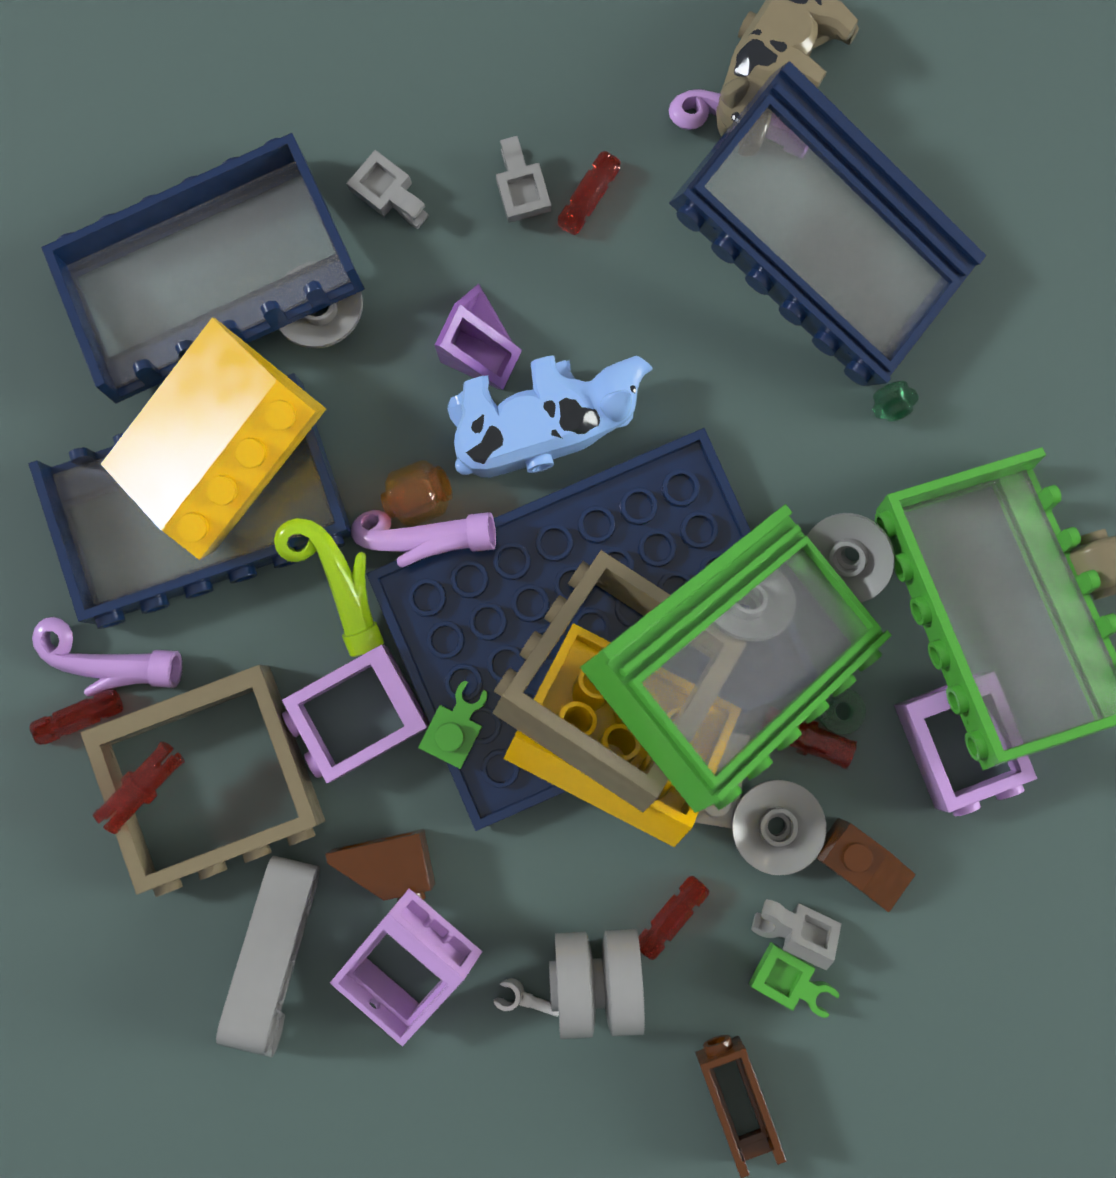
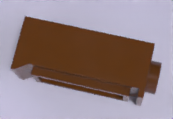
(757, 1142)

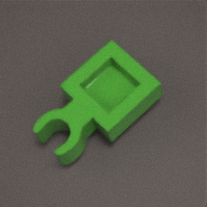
(453, 732)
(788, 980)

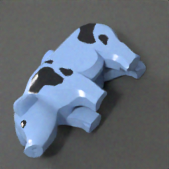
(543, 422)

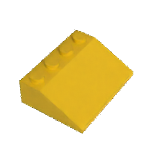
(211, 439)
(577, 701)

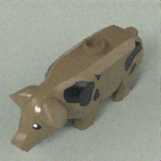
(773, 37)

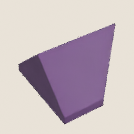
(477, 340)

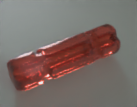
(589, 192)
(76, 717)
(672, 917)

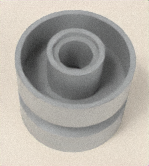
(588, 983)

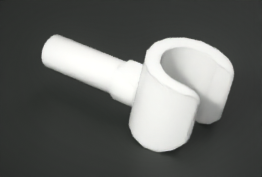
(523, 999)

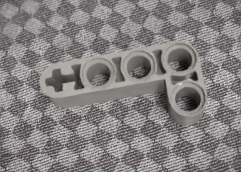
(263, 972)

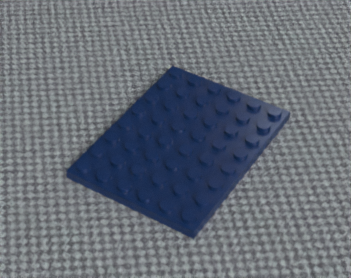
(474, 611)

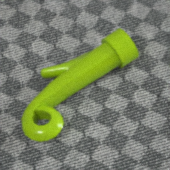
(347, 587)

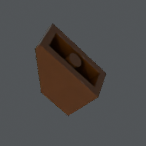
(387, 864)
(865, 864)

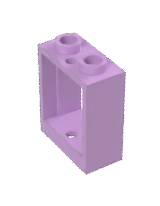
(398, 691)
(965, 801)
(431, 942)

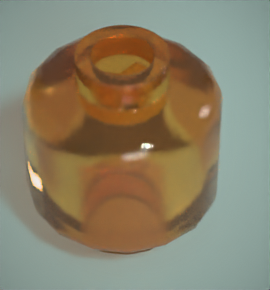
(416, 493)

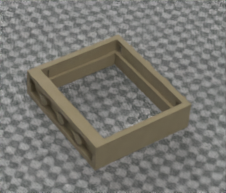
(552, 731)
(99, 748)

